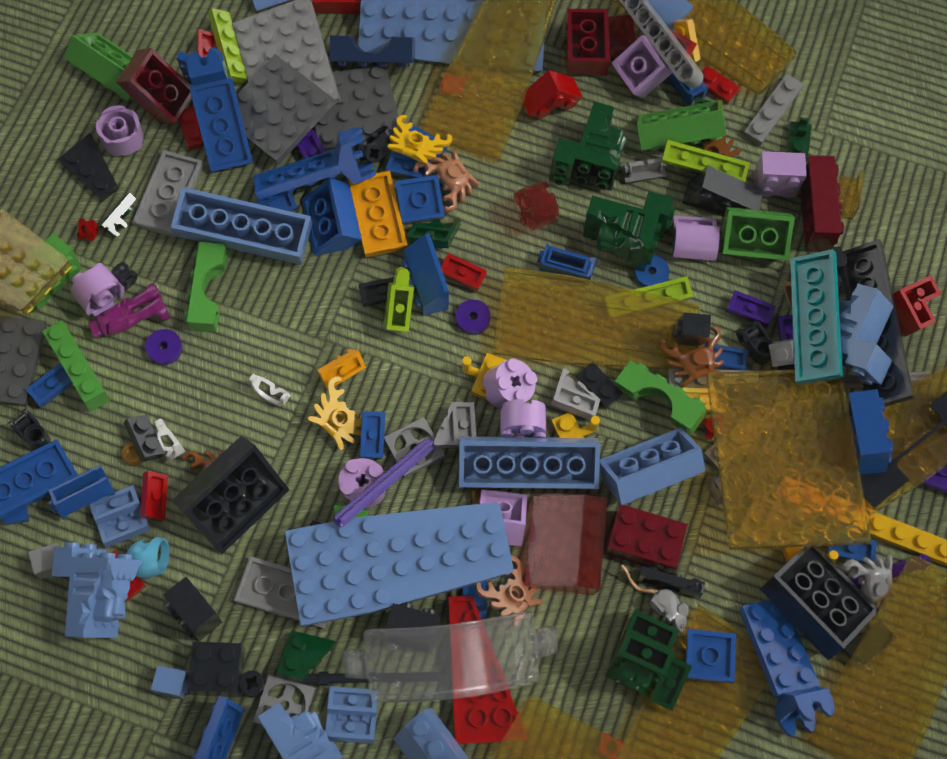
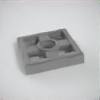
(421, 424)
(270, 701)

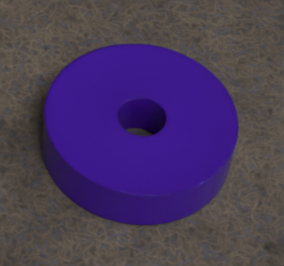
(476, 308)
(168, 355)

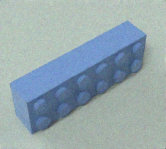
(241, 225)
(529, 462)

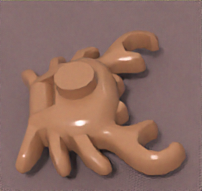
(452, 176)
(512, 596)

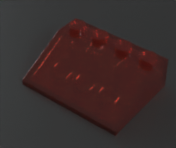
(566, 543)

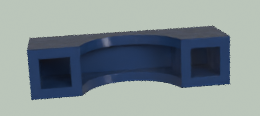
(345, 50)

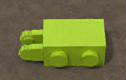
(399, 302)

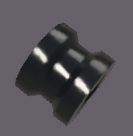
(125, 275)
(255, 686)

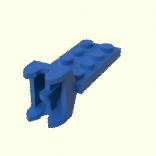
(218, 111)
(317, 167)
(32, 476)
(786, 667)
(220, 731)

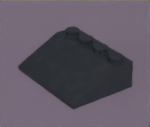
(231, 494)
(820, 600)

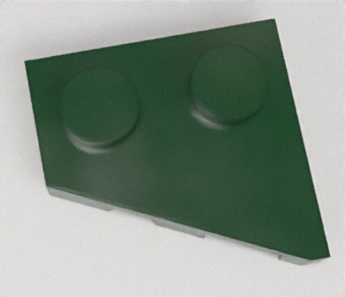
(441, 234)
(302, 655)

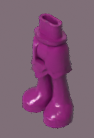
(122, 317)

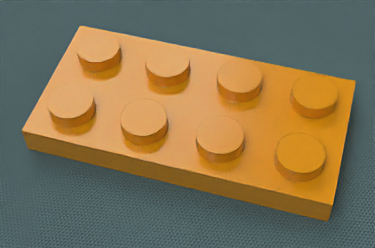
(378, 215)

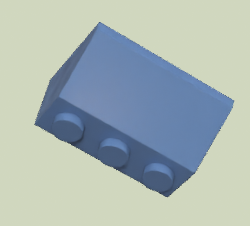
(428, 739)

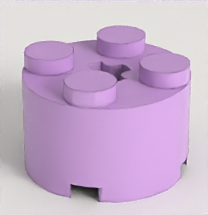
(120, 131)
(96, 289)
(509, 382)
(523, 419)
(355, 473)

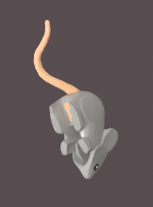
(666, 604)

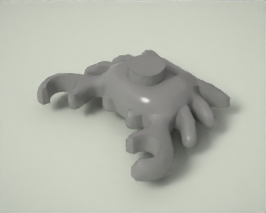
(874, 579)

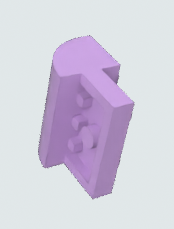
(695, 238)

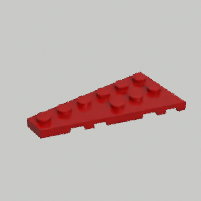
(484, 716)

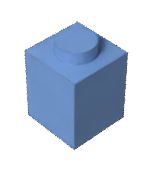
(170, 682)

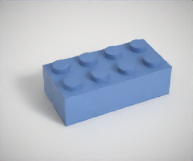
(652, 466)

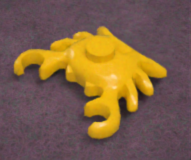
(414, 143)
(335, 416)

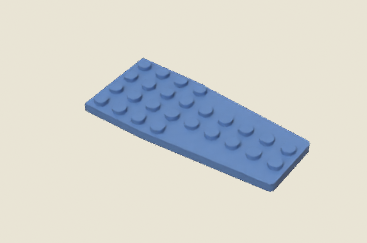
(434, 24)
(394, 559)

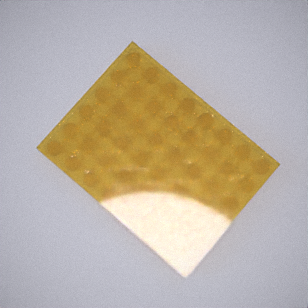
(786, 461)

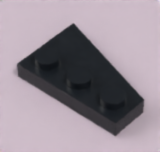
(89, 167)

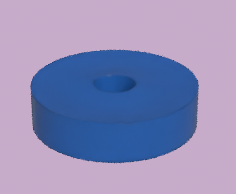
(661, 272)

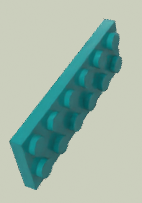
(816, 317)

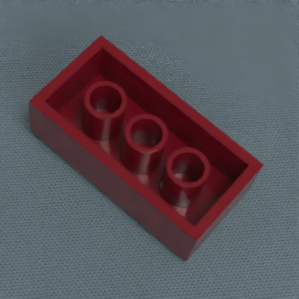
(821, 204)

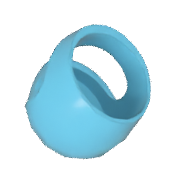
(148, 554)

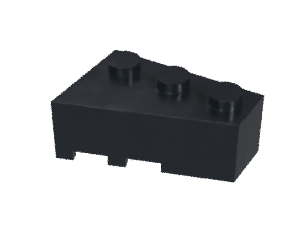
(717, 190)

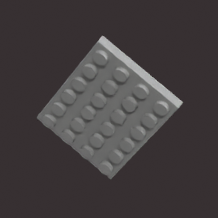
(292, 35)

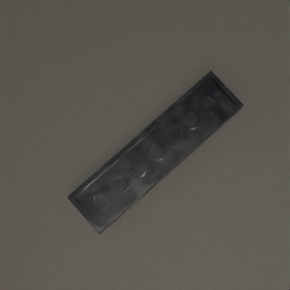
(868, 267)

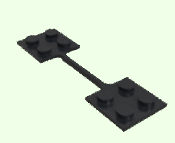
(881, 485)

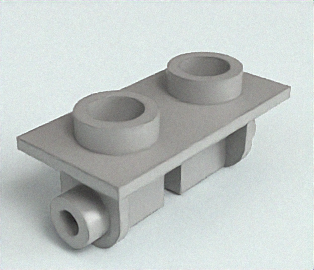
(643, 169)

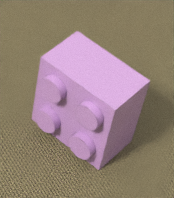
(641, 67)
(780, 173)

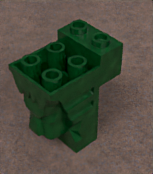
(595, 157)
(629, 229)
(643, 653)

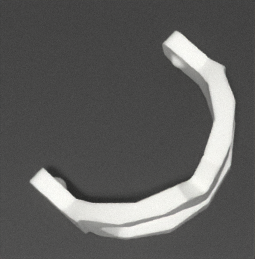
(255, 381)
(177, 447)

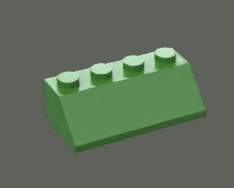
(99, 59)
(682, 125)

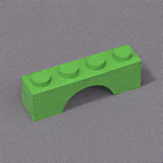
(210, 262)
(76, 366)
(638, 381)

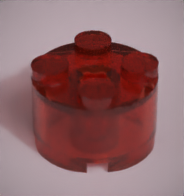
(536, 205)

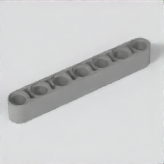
(661, 39)

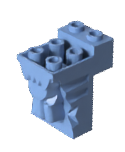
(860, 330)
(95, 588)
(298, 735)

